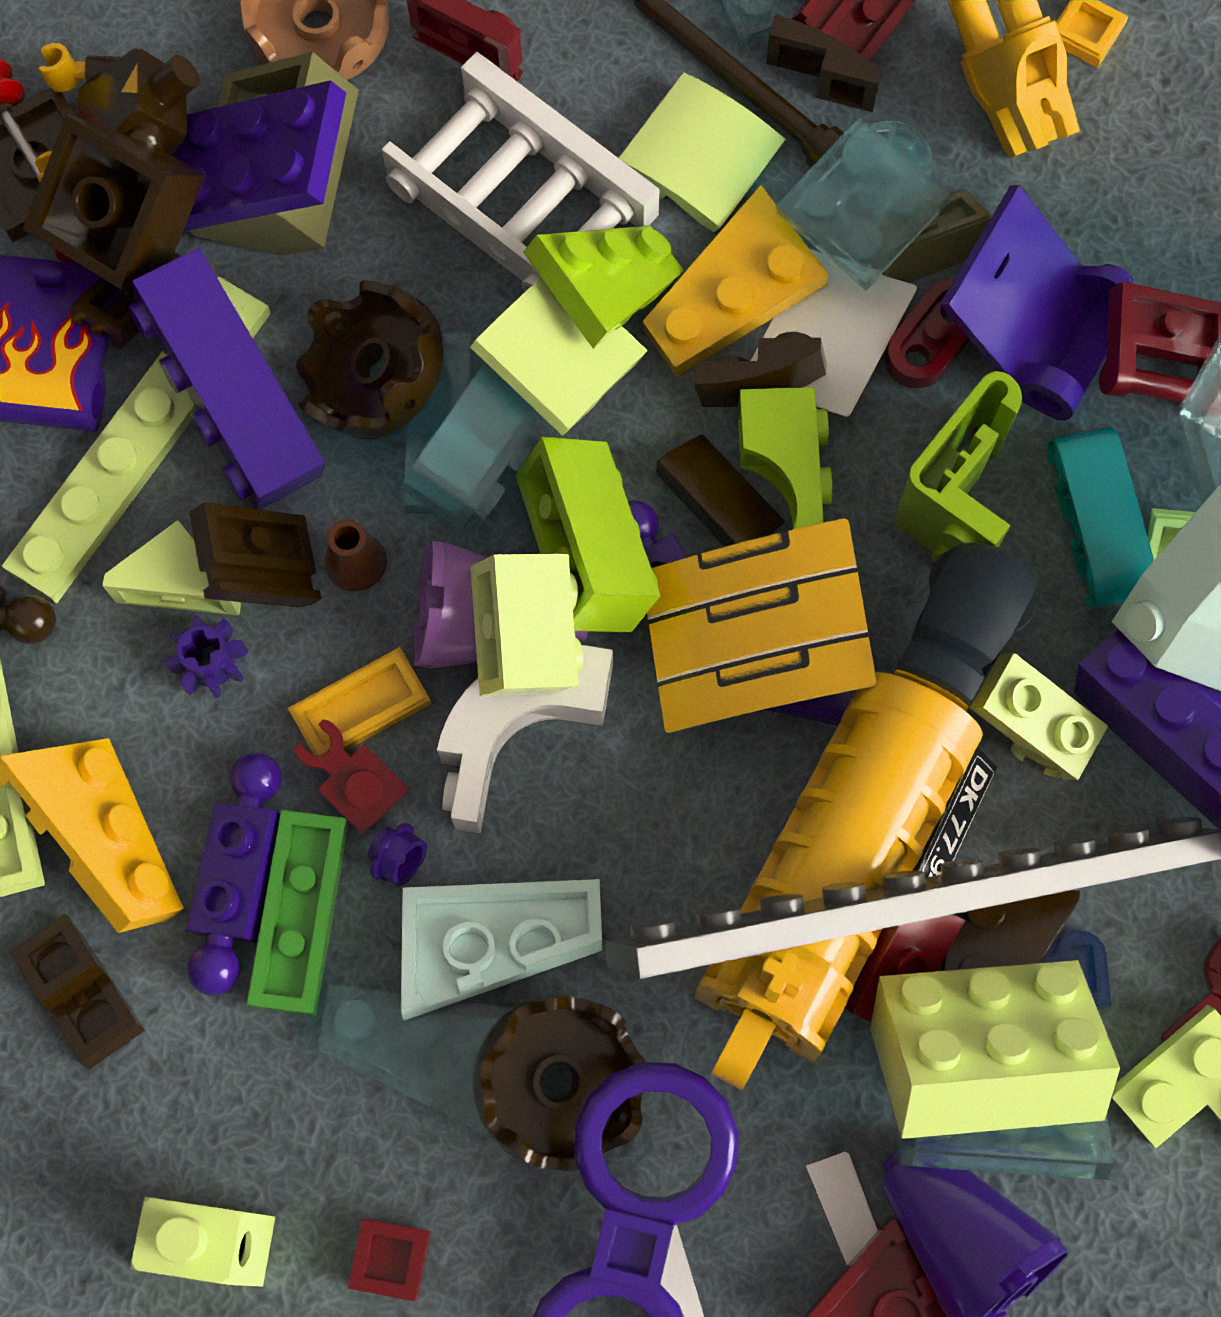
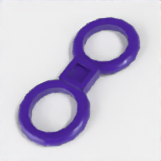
(635, 1226)

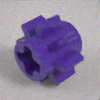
(222, 659)

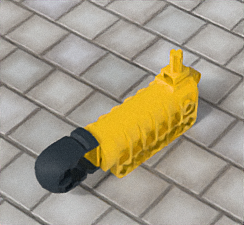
(872, 803)

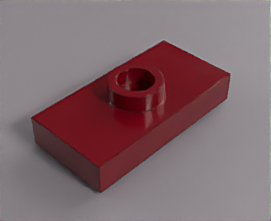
(903, 950)

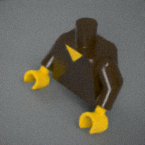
(125, 93)

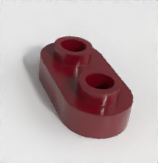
(928, 334)

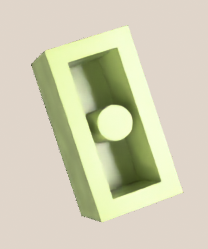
(525, 624)

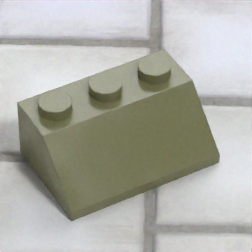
(299, 228)

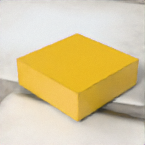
(1090, 29)

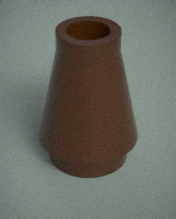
(356, 567)

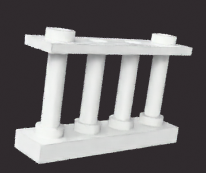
(532, 129)

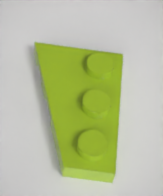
(604, 274)

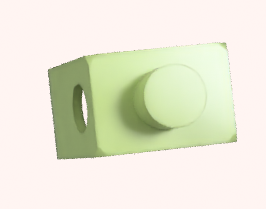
(202, 1242)

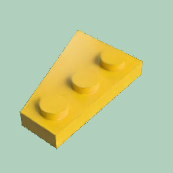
(734, 286)
(96, 820)

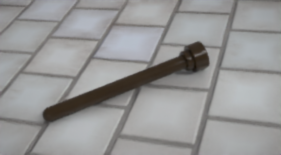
(814, 138)

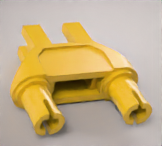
(1017, 76)

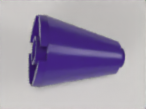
(969, 1238)

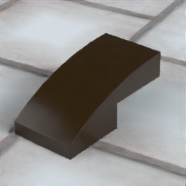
(842, 72)
(77, 991)

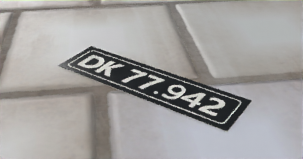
(959, 814)

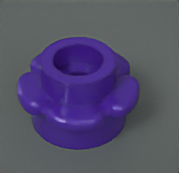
(390, 848)

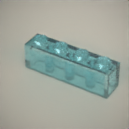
(472, 449)

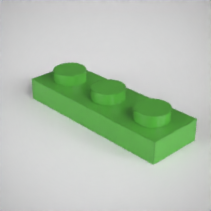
(298, 913)

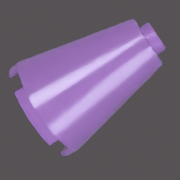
(446, 608)

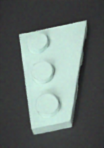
(491, 935)

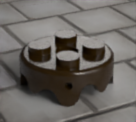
(351, 340)
(509, 1071)

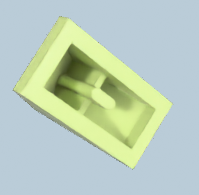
(165, 576)

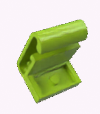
(935, 496)

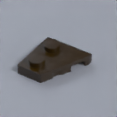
(1010, 932)

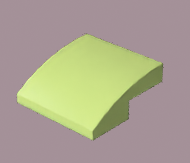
(702, 150)
(551, 361)

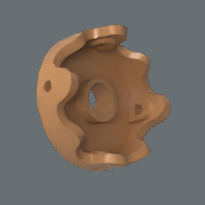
(346, 43)

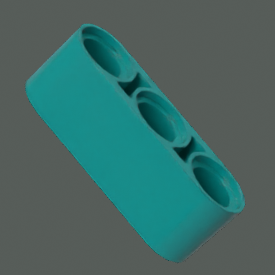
(1103, 513)

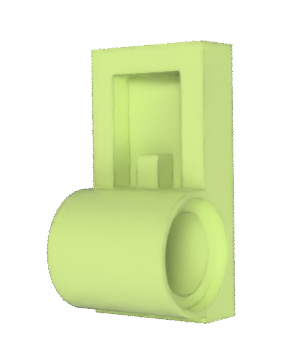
(1038, 718)

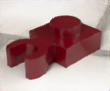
(358, 783)

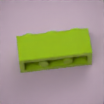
(583, 512)

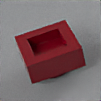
(389, 1260)

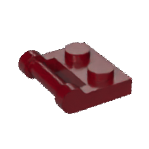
(1160, 327)

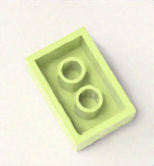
(992, 1049)

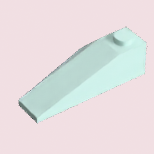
(1177, 601)

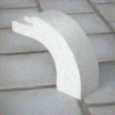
(484, 723)

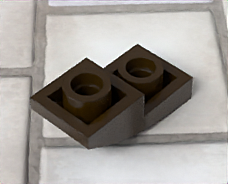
(782, 362)

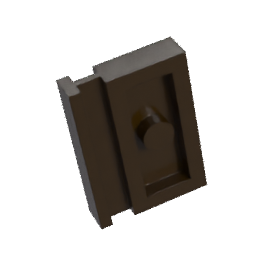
(254, 555)

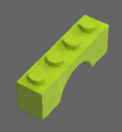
(782, 442)

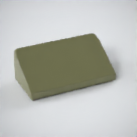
(944, 241)

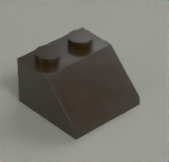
(112, 201)

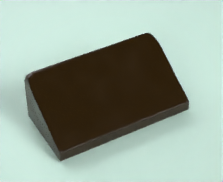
(717, 493)

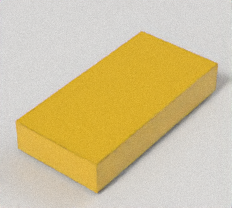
(362, 702)

